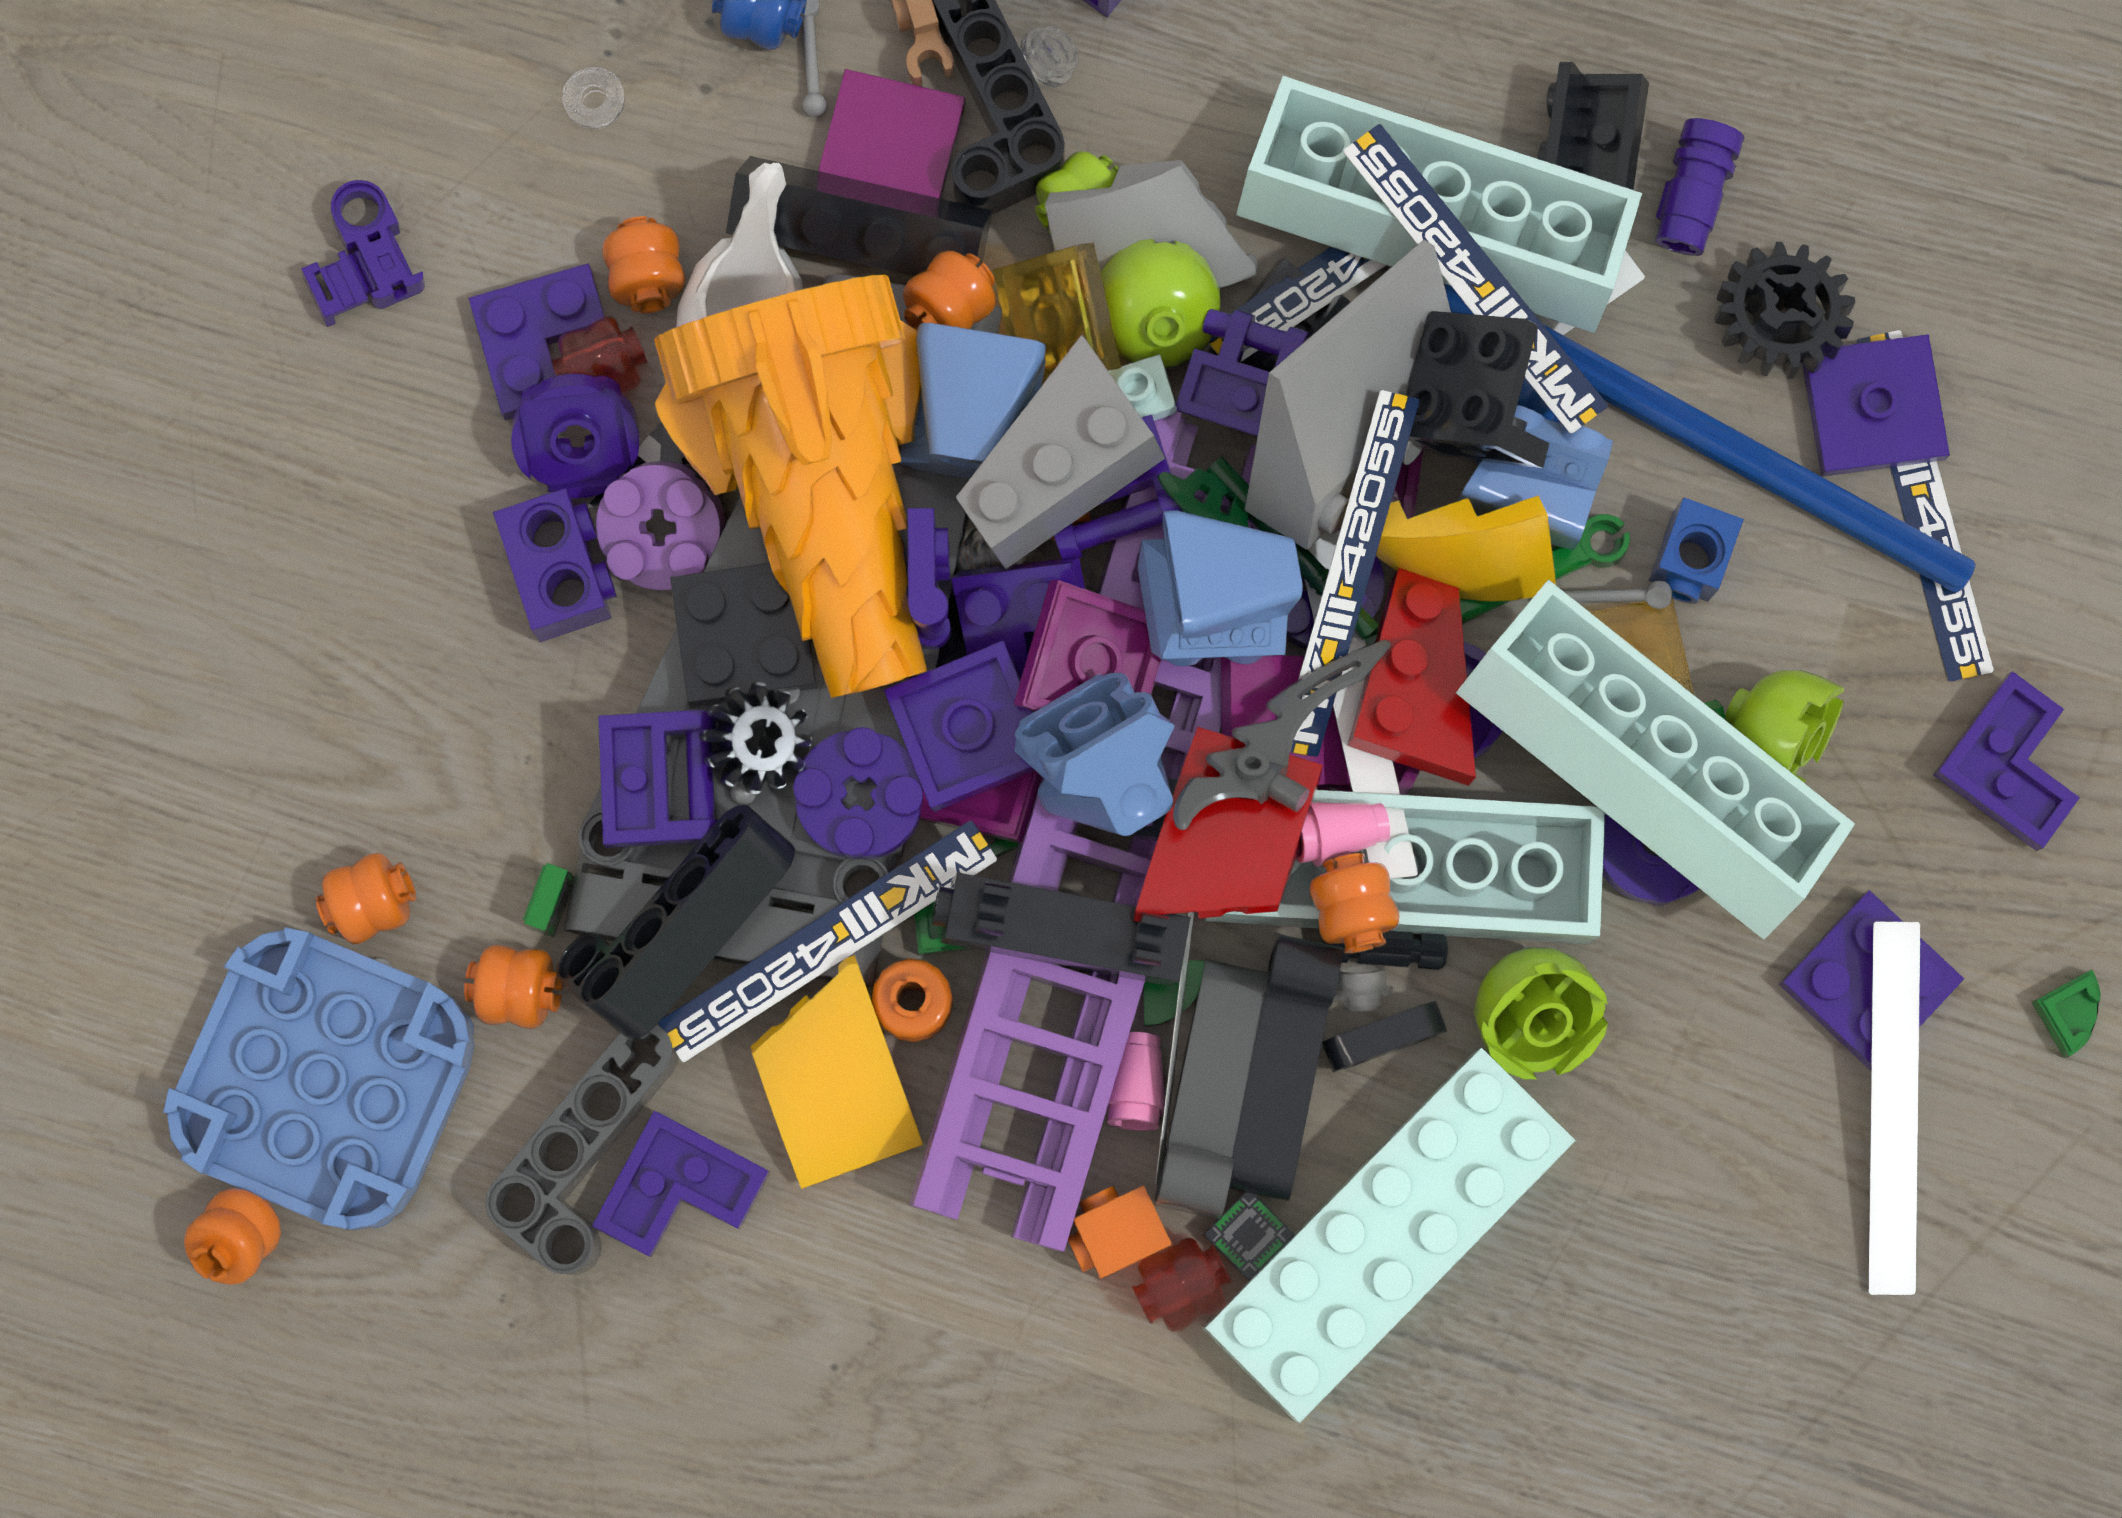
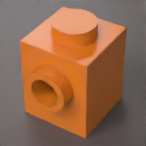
(1116, 1231)

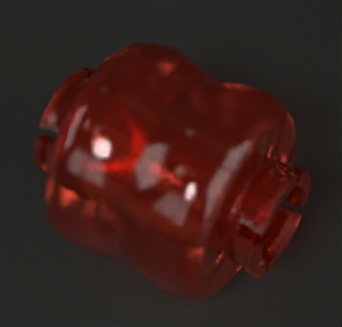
(602, 351)
(1181, 1284)

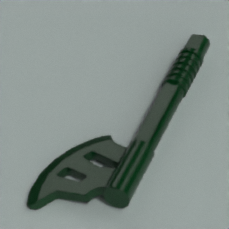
(1225, 481)

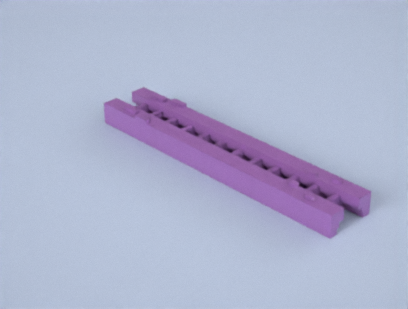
(1108, 1001)

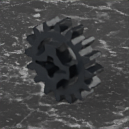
(1778, 283)

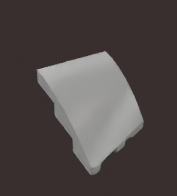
(1149, 203)

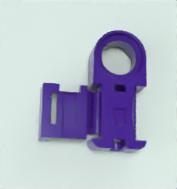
(372, 261)

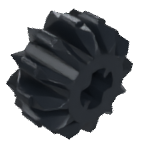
(775, 747)

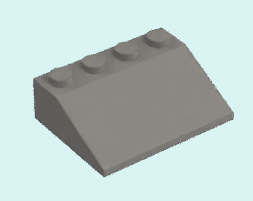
(1326, 396)

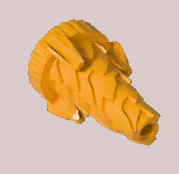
(806, 417)

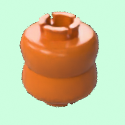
(643, 264)
(950, 292)
(366, 898)
(1354, 903)
(918, 976)
(513, 986)
(232, 1236)

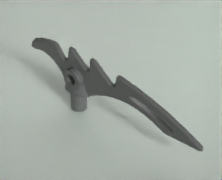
(1262, 764)

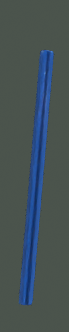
(1763, 465)

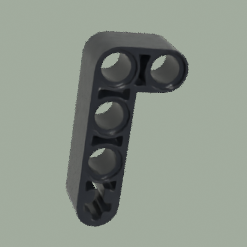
(1009, 129)
(680, 926)
(1284, 1065)

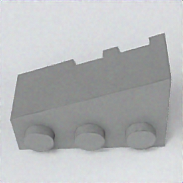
(1058, 458)

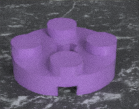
(631, 501)

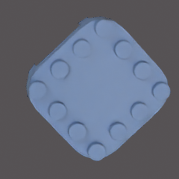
(321, 1080)

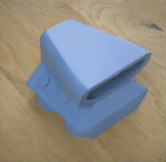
(969, 395)
(1564, 483)
(1217, 590)
(1100, 755)

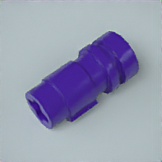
(1695, 192)

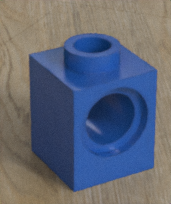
(1712, 531)

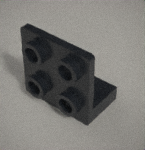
(1470, 388)

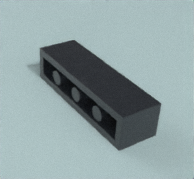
(865, 220)

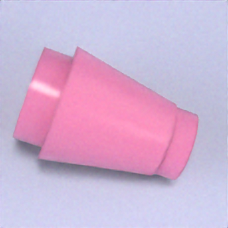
(1341, 830)
(1139, 1085)

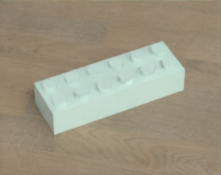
(1539, 223)
(1657, 760)
(1480, 870)
(1388, 1235)

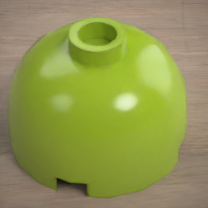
(1159, 300)
(1788, 716)
(1540, 1012)

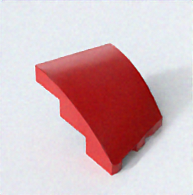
(1233, 850)

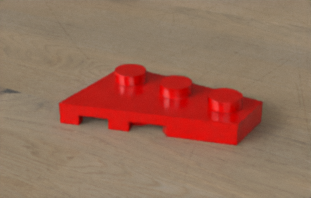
(1410, 695)

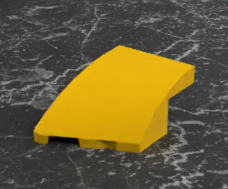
(1485, 556)
(834, 1082)

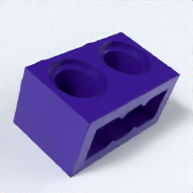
(543, 568)

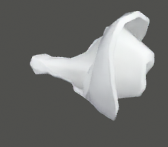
(749, 263)

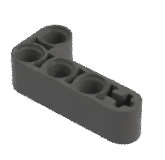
(1212, 1090)
(592, 1140)

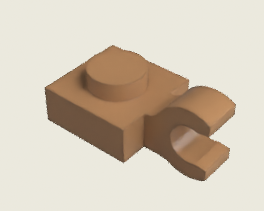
(928, 43)

